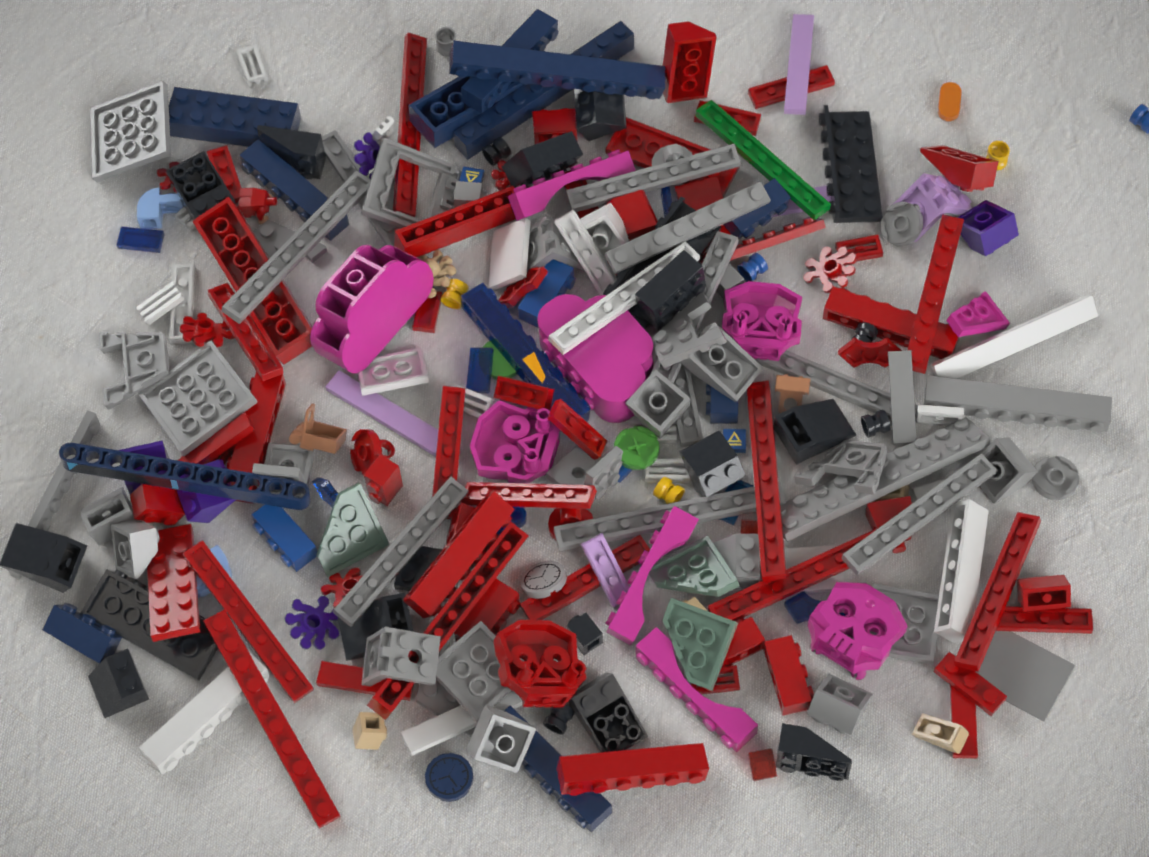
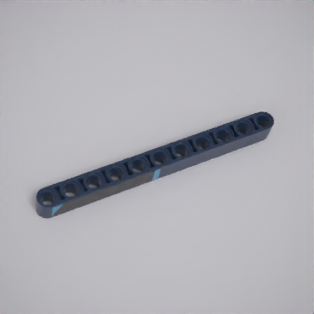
(175, 469)

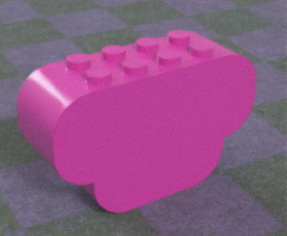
(368, 304)
(604, 366)

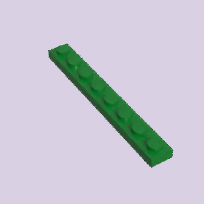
(762, 159)

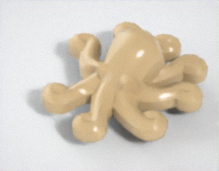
(439, 269)

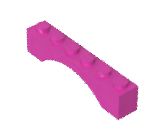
(534, 199)
(629, 617)
(729, 723)

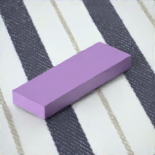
(605, 567)

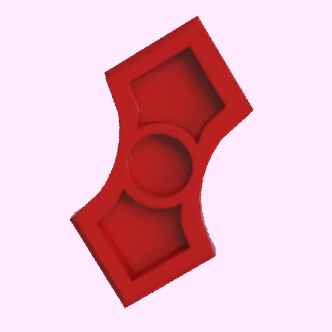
(519, 289)
(860, 352)

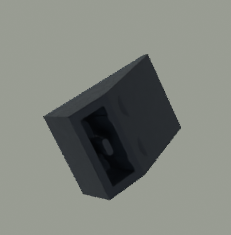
(198, 184)
(812, 429)
(43, 556)
(383, 612)
(607, 714)
(809, 753)

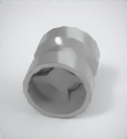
(444, 40)

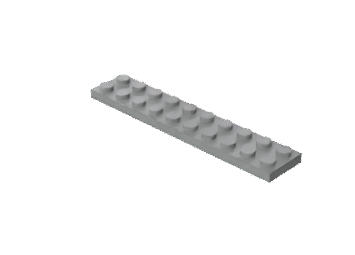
(900, 469)

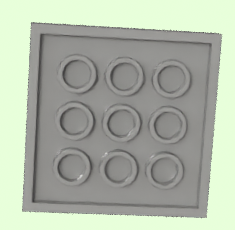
(130, 131)
(197, 398)

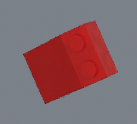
(962, 167)

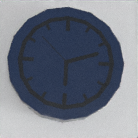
(449, 777)

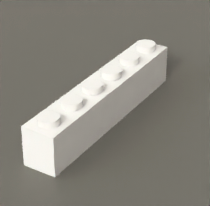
(961, 570)
(196, 720)

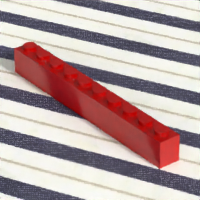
(455, 610)

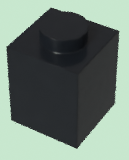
(586, 632)

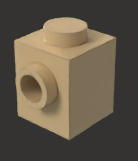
(369, 731)

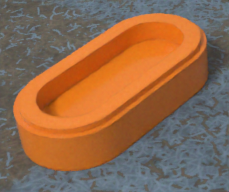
(949, 101)

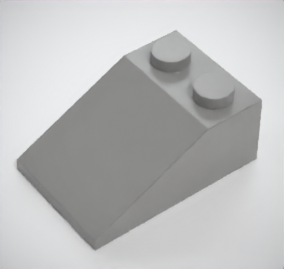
(724, 366)

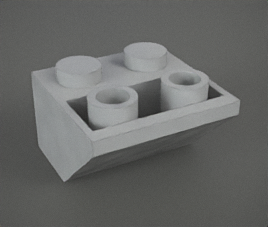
(107, 511)

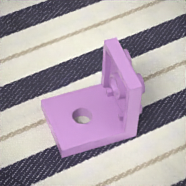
(935, 197)

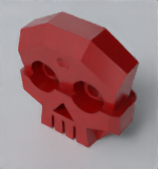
(539, 677)

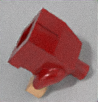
(256, 203)

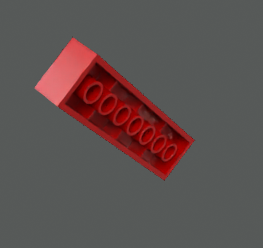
(240, 257)

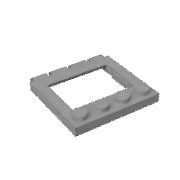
(383, 177)

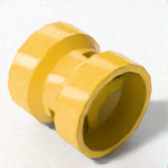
(999, 151)
(452, 296)
(668, 491)

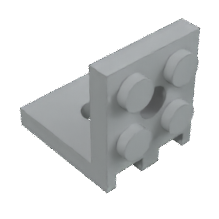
(549, 245)
(282, 454)
(600, 474)
(388, 657)

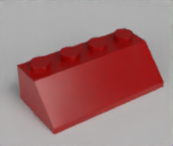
(687, 61)

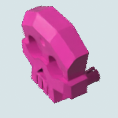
(752, 319)
(530, 448)
(848, 637)

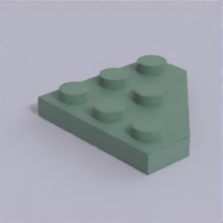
(350, 531)
(695, 570)
(699, 640)

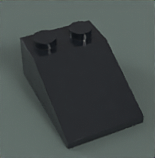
(297, 148)

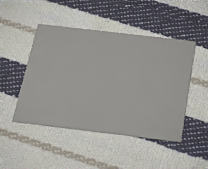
(1025, 673)

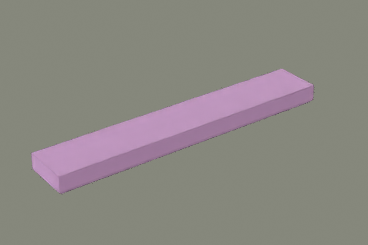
(799, 64)
(384, 412)

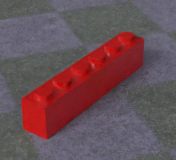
(456, 224)
(892, 323)
(263, 417)
(458, 555)
(632, 769)

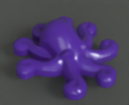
(369, 154)
(311, 622)

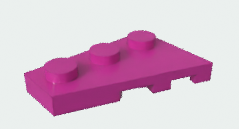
(978, 317)

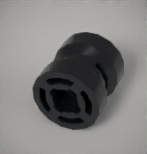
(496, 151)
(866, 332)
(876, 423)
(558, 718)

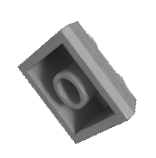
(658, 403)
(1012, 469)
(134, 546)
(742, 557)
(839, 704)
(500, 739)

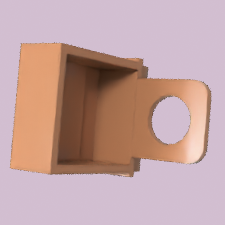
(791, 388)
(318, 435)

